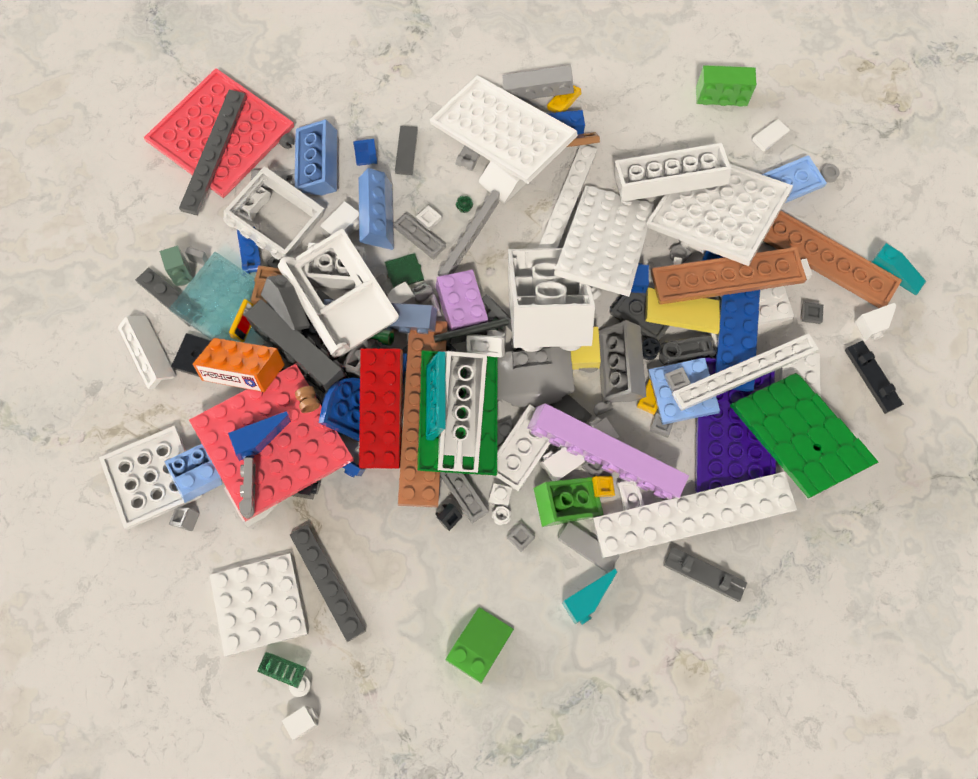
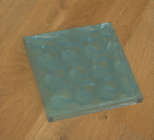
(214, 297)

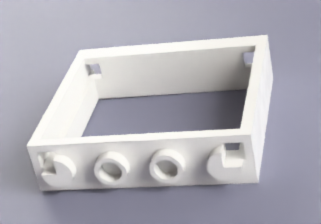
(288, 192)

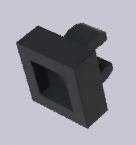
(449, 516)

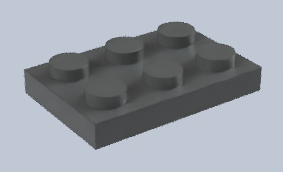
(634, 310)

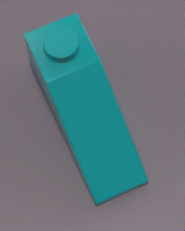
(898, 265)
(586, 601)

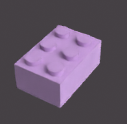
(460, 300)

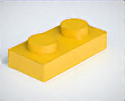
(562, 102)

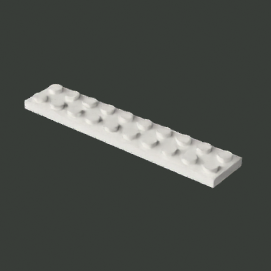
(694, 514)

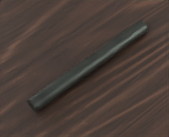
(471, 330)

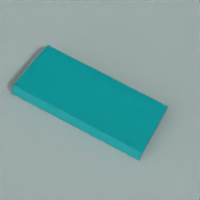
(435, 396)

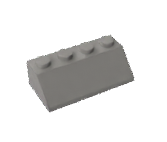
(621, 363)

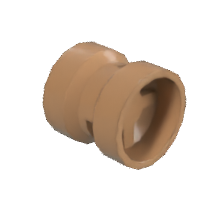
(307, 399)

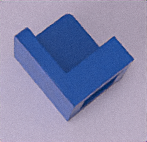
(365, 152)

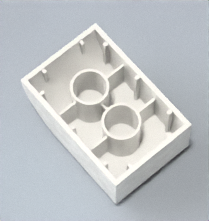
(545, 306)

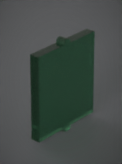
(404, 270)

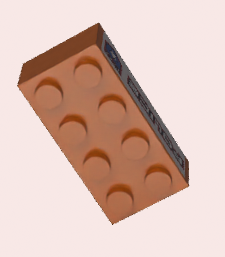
(239, 364)

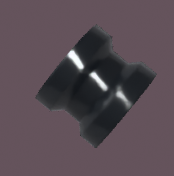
(652, 345)

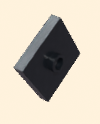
(188, 352)

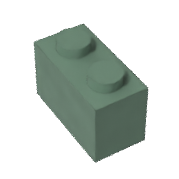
(176, 266)

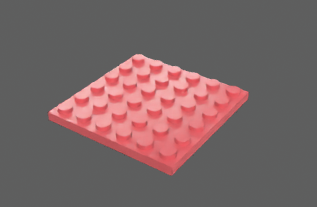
(188, 126)
(291, 461)

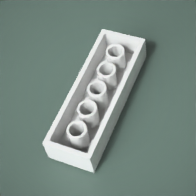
(672, 172)

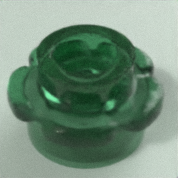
(464, 208)

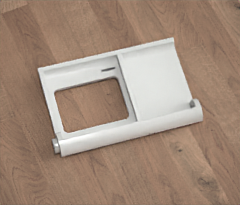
(353, 315)

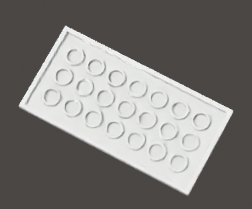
(503, 129)
(605, 241)

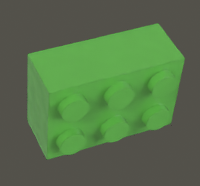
(725, 85)

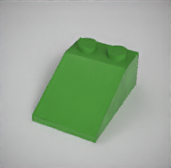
(567, 501)
(479, 645)

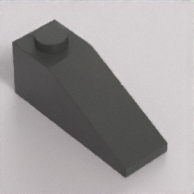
(284, 300)

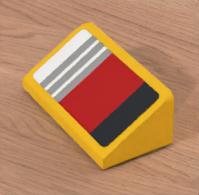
(241, 326)

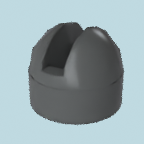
(286, 141)

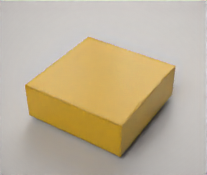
(603, 486)

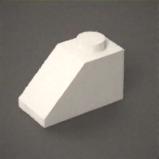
(875, 322)

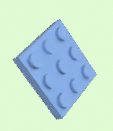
(666, 404)

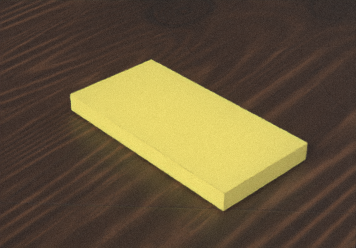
(692, 314)

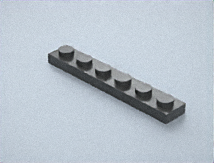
(327, 583)

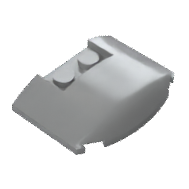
(535, 377)

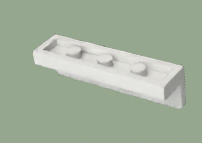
(146, 350)

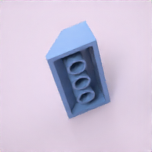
(316, 158)
(375, 209)

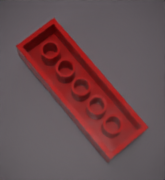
(380, 408)

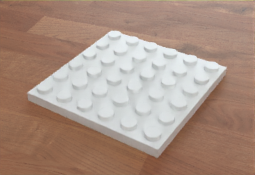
(725, 217)

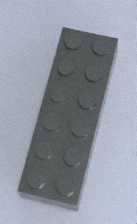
(295, 346)

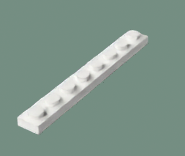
(568, 197)
(744, 372)

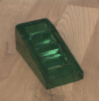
(270, 663)

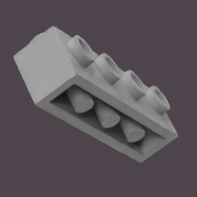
(539, 83)

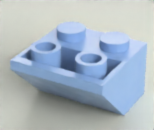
(193, 473)

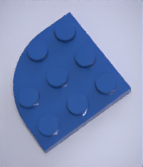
(342, 408)

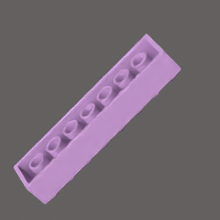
(607, 451)

